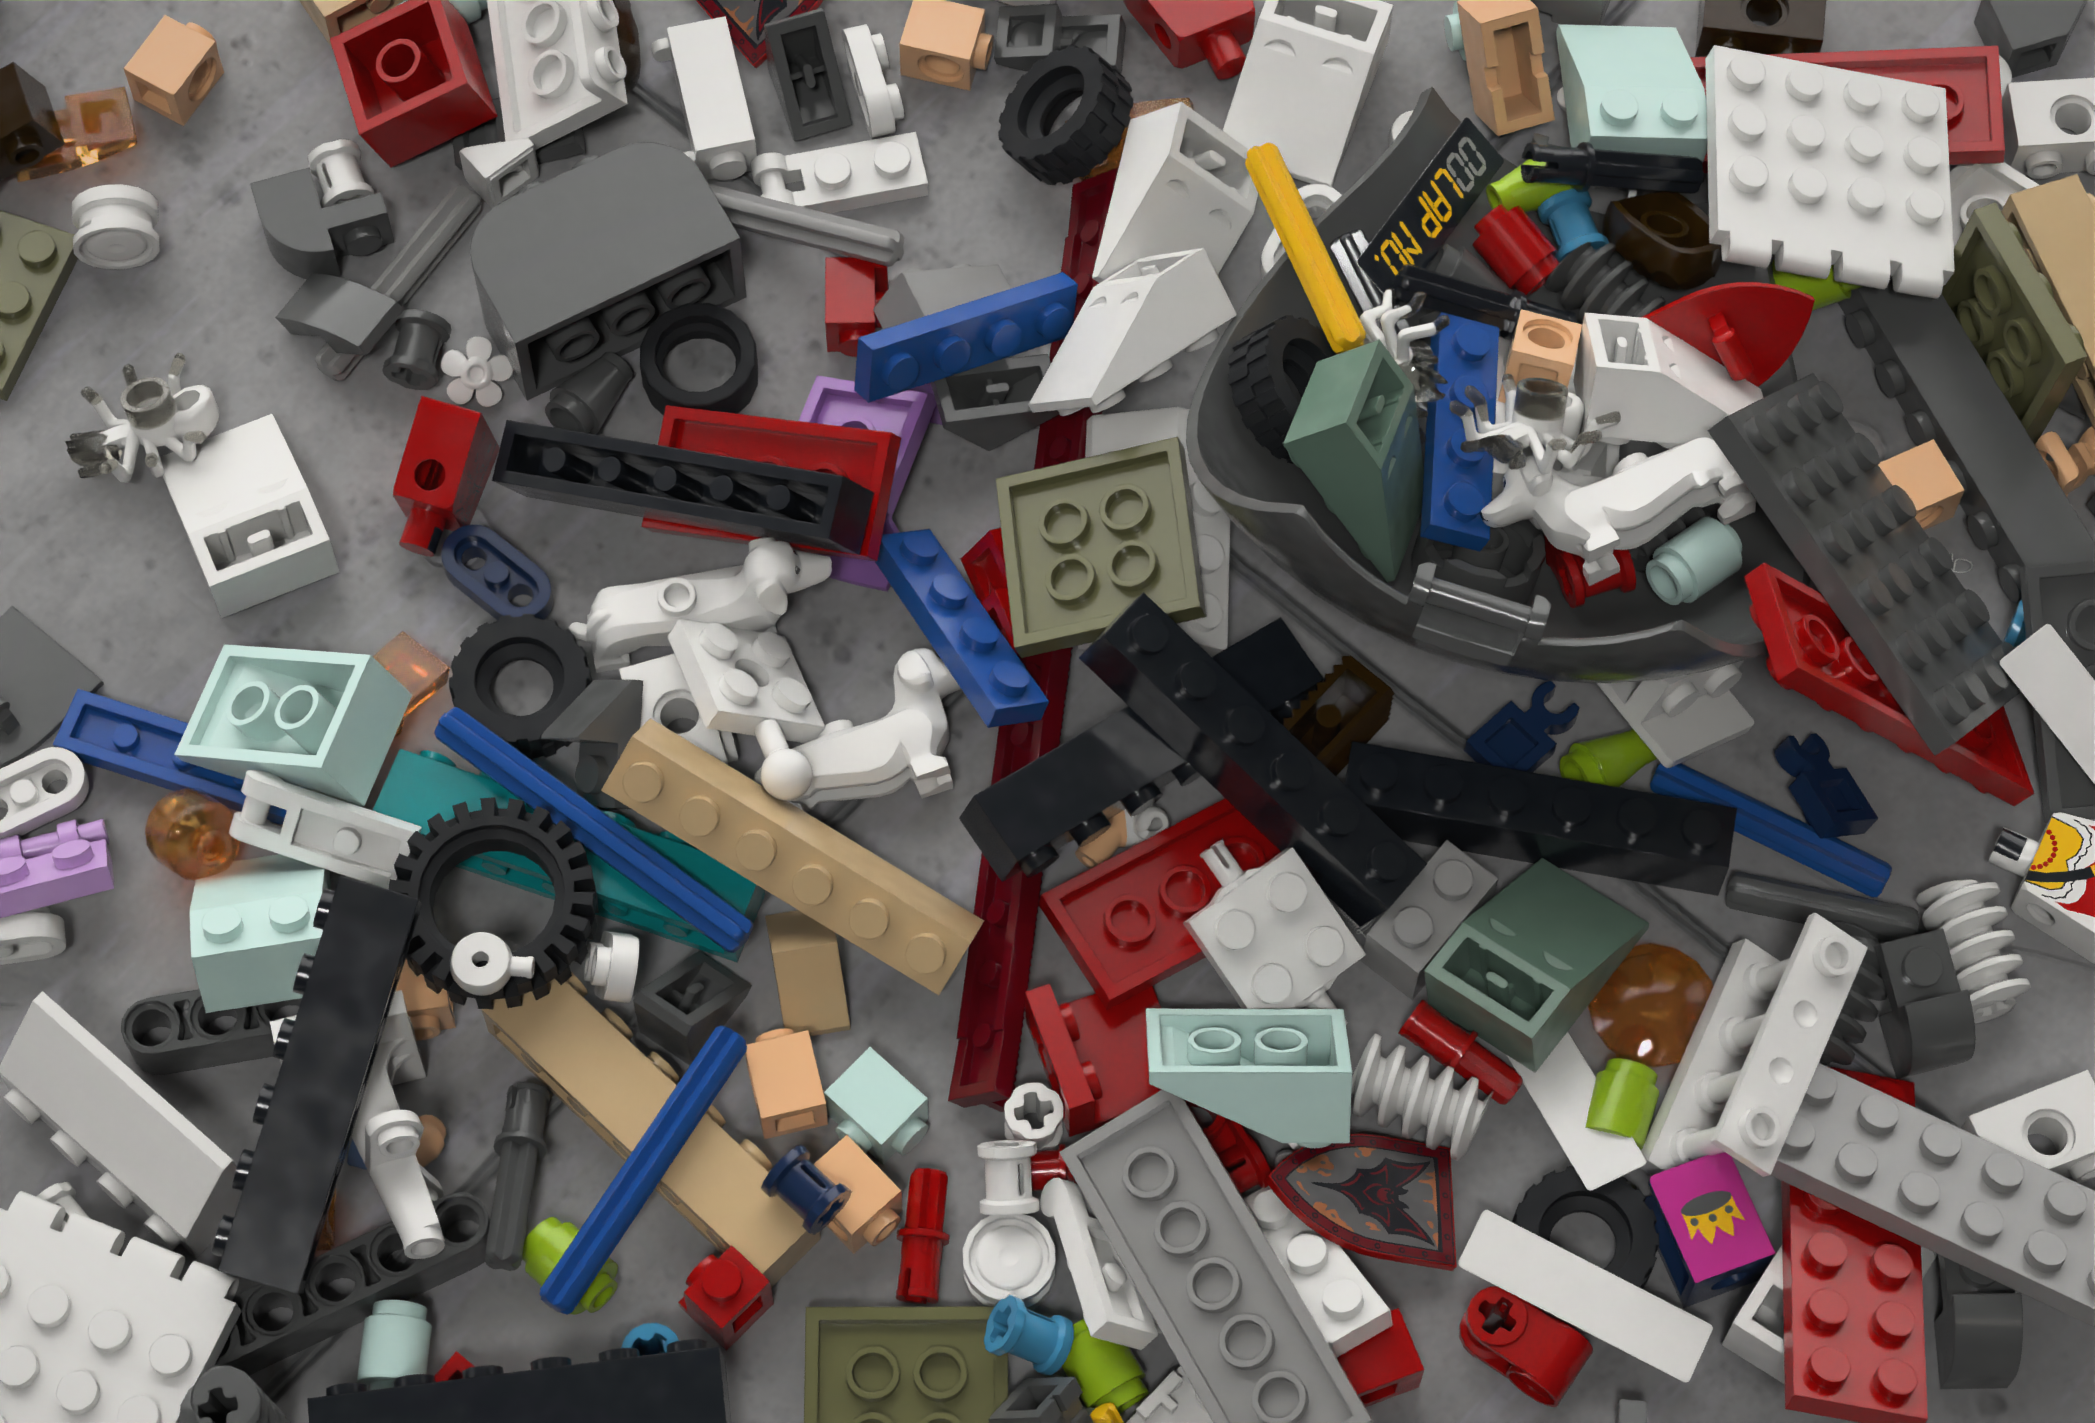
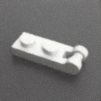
(845, 174)
(321, 830)
(1105, 1289)

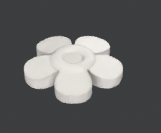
(476, 372)

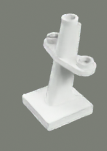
(391, 1136)

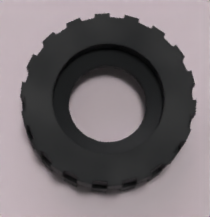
(1088, 133)
(1260, 380)
(511, 641)
(1614, 1203)

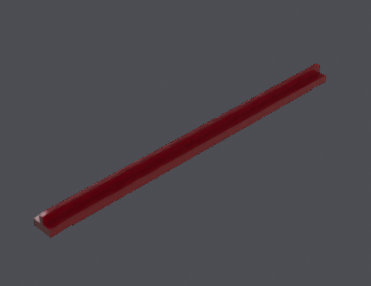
(1003, 946)

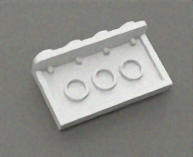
(555, 65)

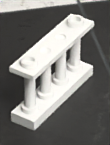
(1755, 1051)

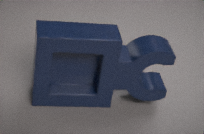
(1521, 738)
(1825, 794)

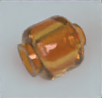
(191, 834)

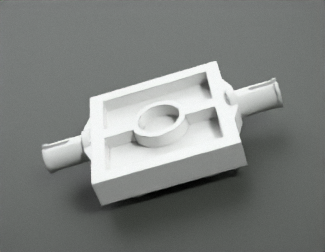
(1272, 933)

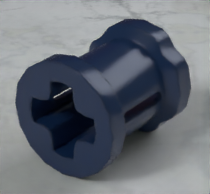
(806, 1189)

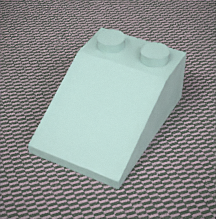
(1632, 90)
(299, 716)
(254, 930)
(1258, 1067)

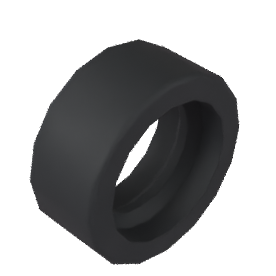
(699, 322)

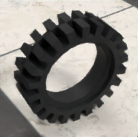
(510, 831)

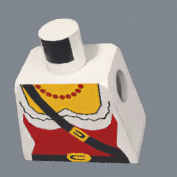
(2056, 880)

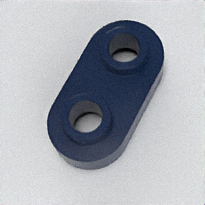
(502, 576)

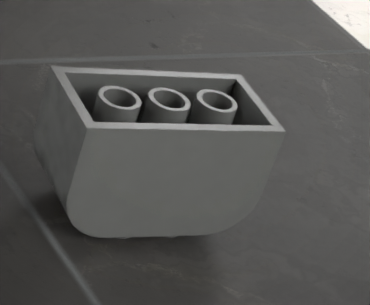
(599, 259)

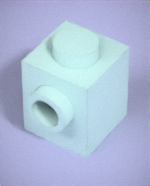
(877, 1107)

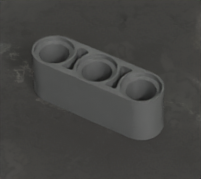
(188, 1043)

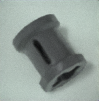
(417, 349)

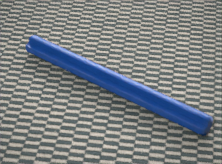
(594, 830)

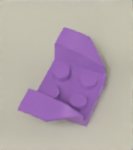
(905, 415)

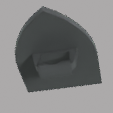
(35, 686)

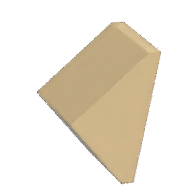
(807, 974)

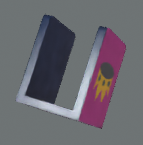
(1708, 1228)

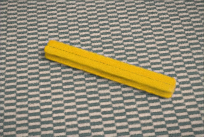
(1305, 248)

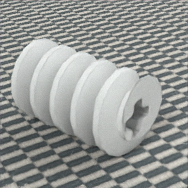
(1974, 945)
(1417, 1098)

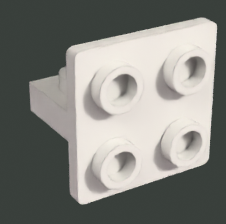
(1683, 713)

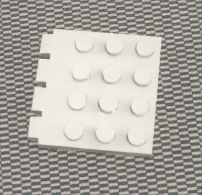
(1828, 172)
(101, 1330)

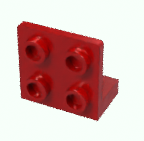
(1092, 1054)

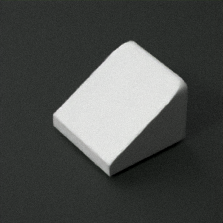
(499, 168)

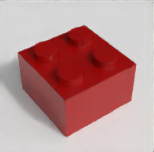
(412, 78)

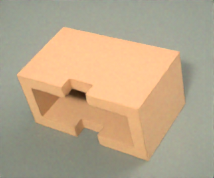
(1506, 63)

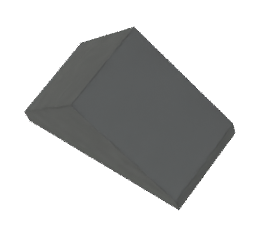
(806, 74)
(992, 400)
(688, 1004)

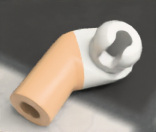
(1124, 832)

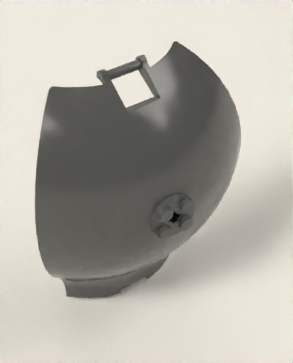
(1458, 603)

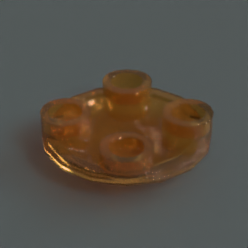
(1651, 1005)

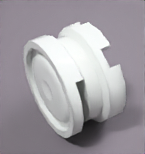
(115, 226)
(1009, 1258)

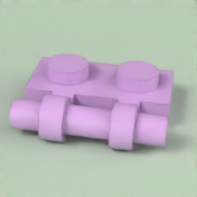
(54, 866)

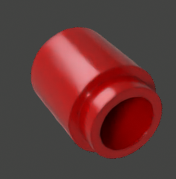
(1515, 249)

